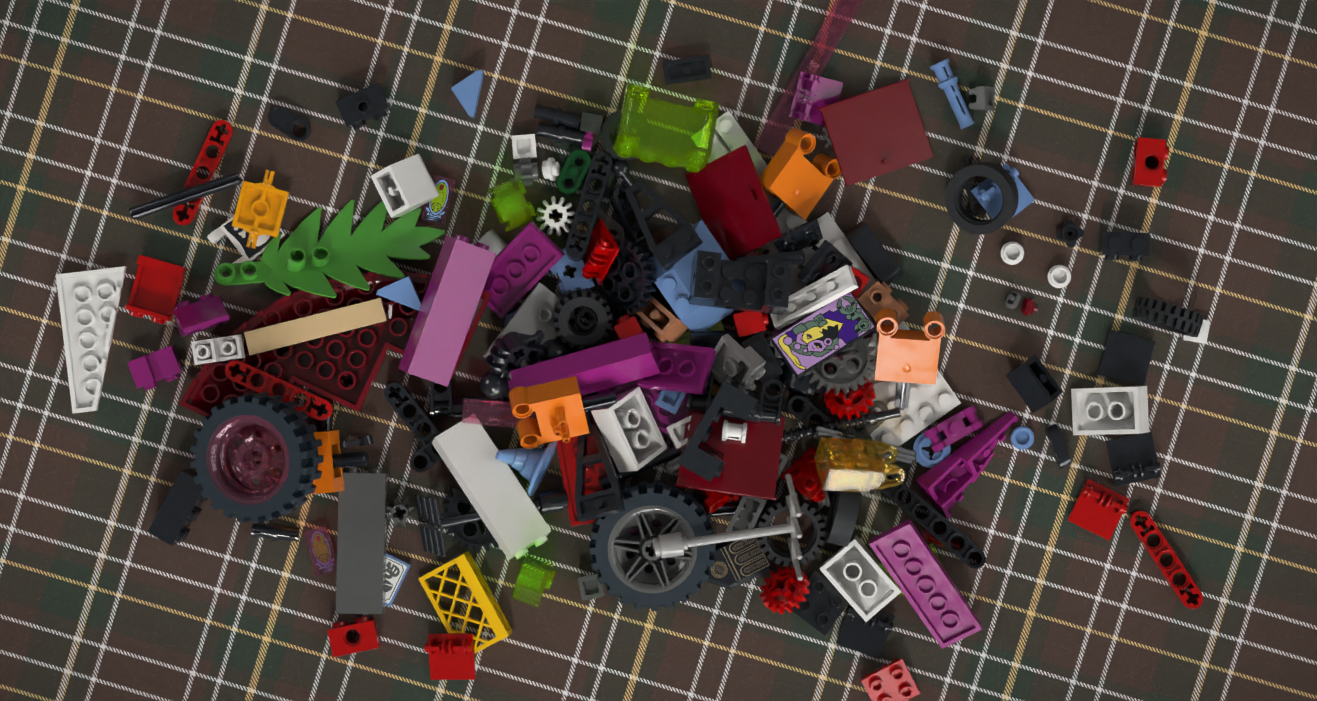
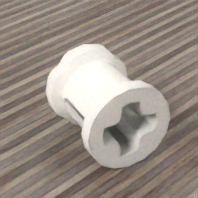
(734, 431)

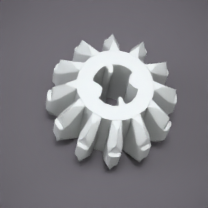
(562, 210)

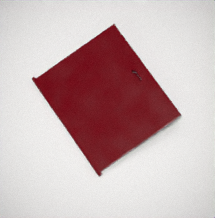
(874, 130)
(734, 203)
(749, 466)

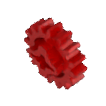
(852, 402)
(784, 590)

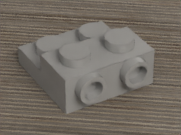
(735, 361)

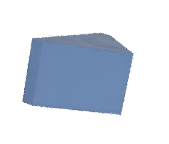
(469, 91)
(402, 292)

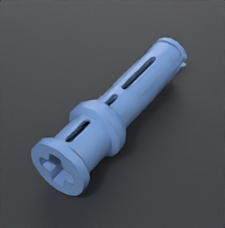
(948, 82)

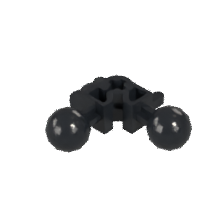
(509, 352)

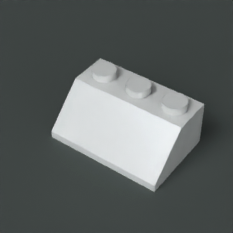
(630, 431)

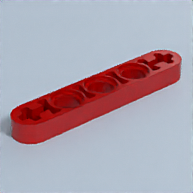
(203, 160)
(270, 381)
(1175, 566)

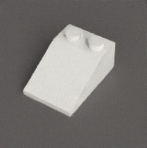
(1110, 410)
(860, 578)

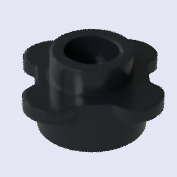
(1069, 227)

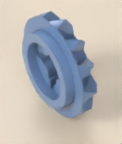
(923, 456)

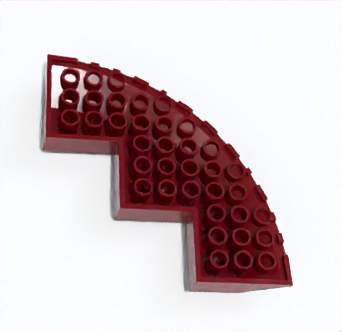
(324, 360)

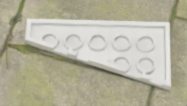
(88, 320)

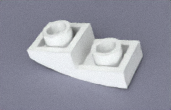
(218, 349)

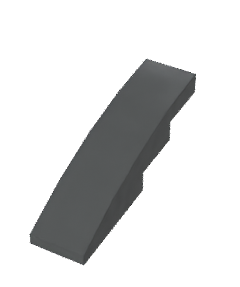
(751, 507)

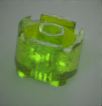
(511, 205)

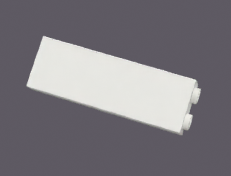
(492, 489)

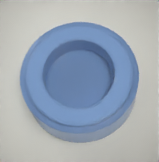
(1022, 437)

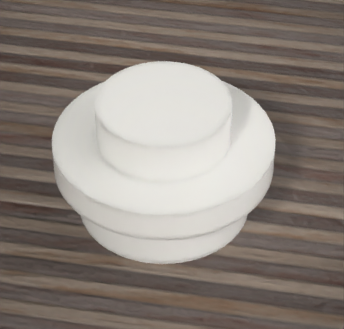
(550, 169)
(1012, 253)
(1059, 276)

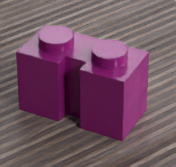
(156, 367)

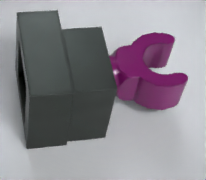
(591, 124)

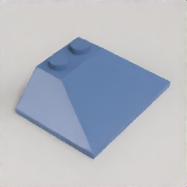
(676, 281)

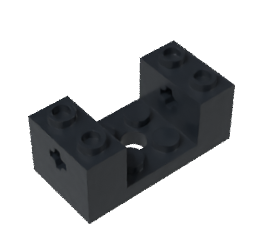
(764, 285)
(698, 455)

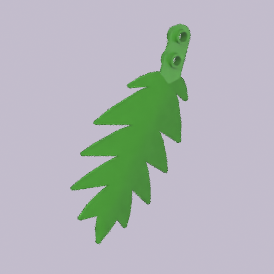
(304, 260)

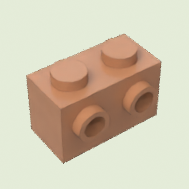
(879, 297)
(662, 320)

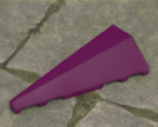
(950, 477)

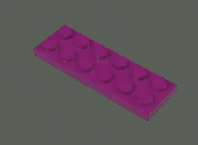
(925, 584)

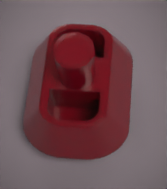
(1028, 307)

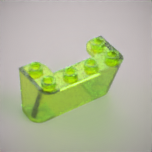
(665, 130)

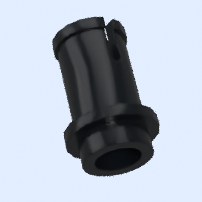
(321, 426)

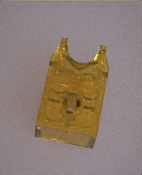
(856, 465)

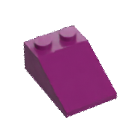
(200, 315)

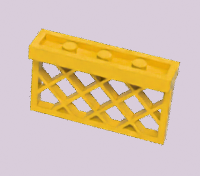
(482, 594)

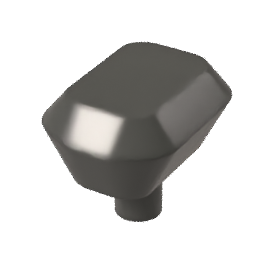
(1012, 299)

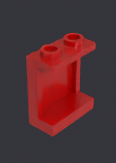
(156, 289)

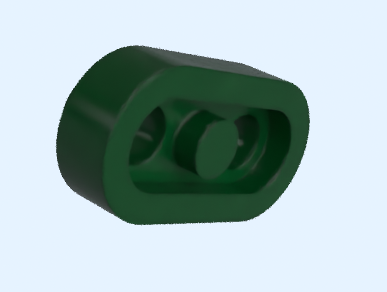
(574, 172)

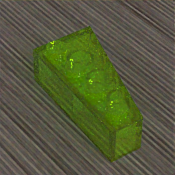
(532, 580)

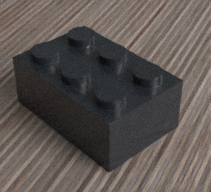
(178, 509)

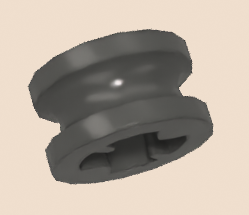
(826, 502)

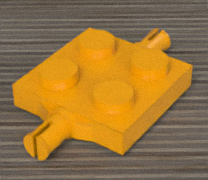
(260, 209)

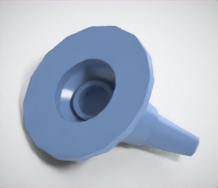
(529, 462)

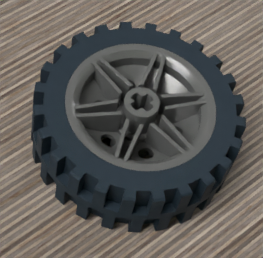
(625, 575)

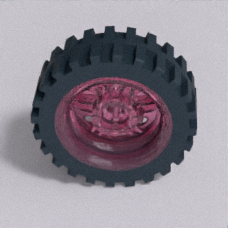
(218, 453)

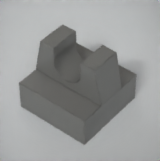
(984, 98)
(590, 587)

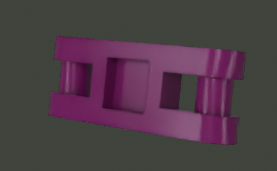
(953, 428)

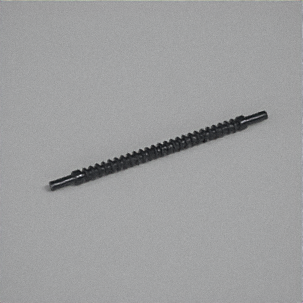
(872, 418)

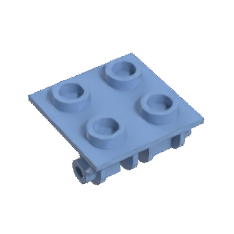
(990, 195)

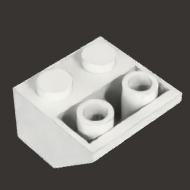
(405, 186)

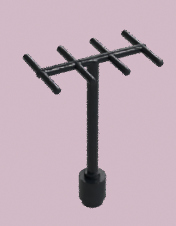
(431, 523)

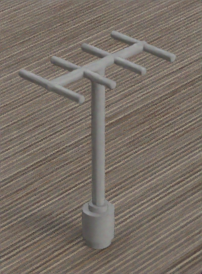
(674, 543)

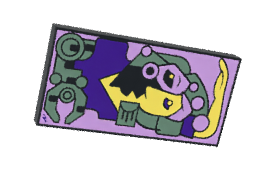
(823, 334)

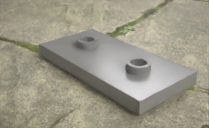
(533, 315)

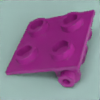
(812, 93)

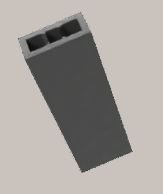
(362, 542)

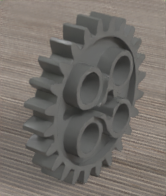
(843, 376)

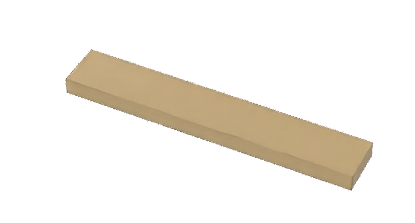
(315, 326)

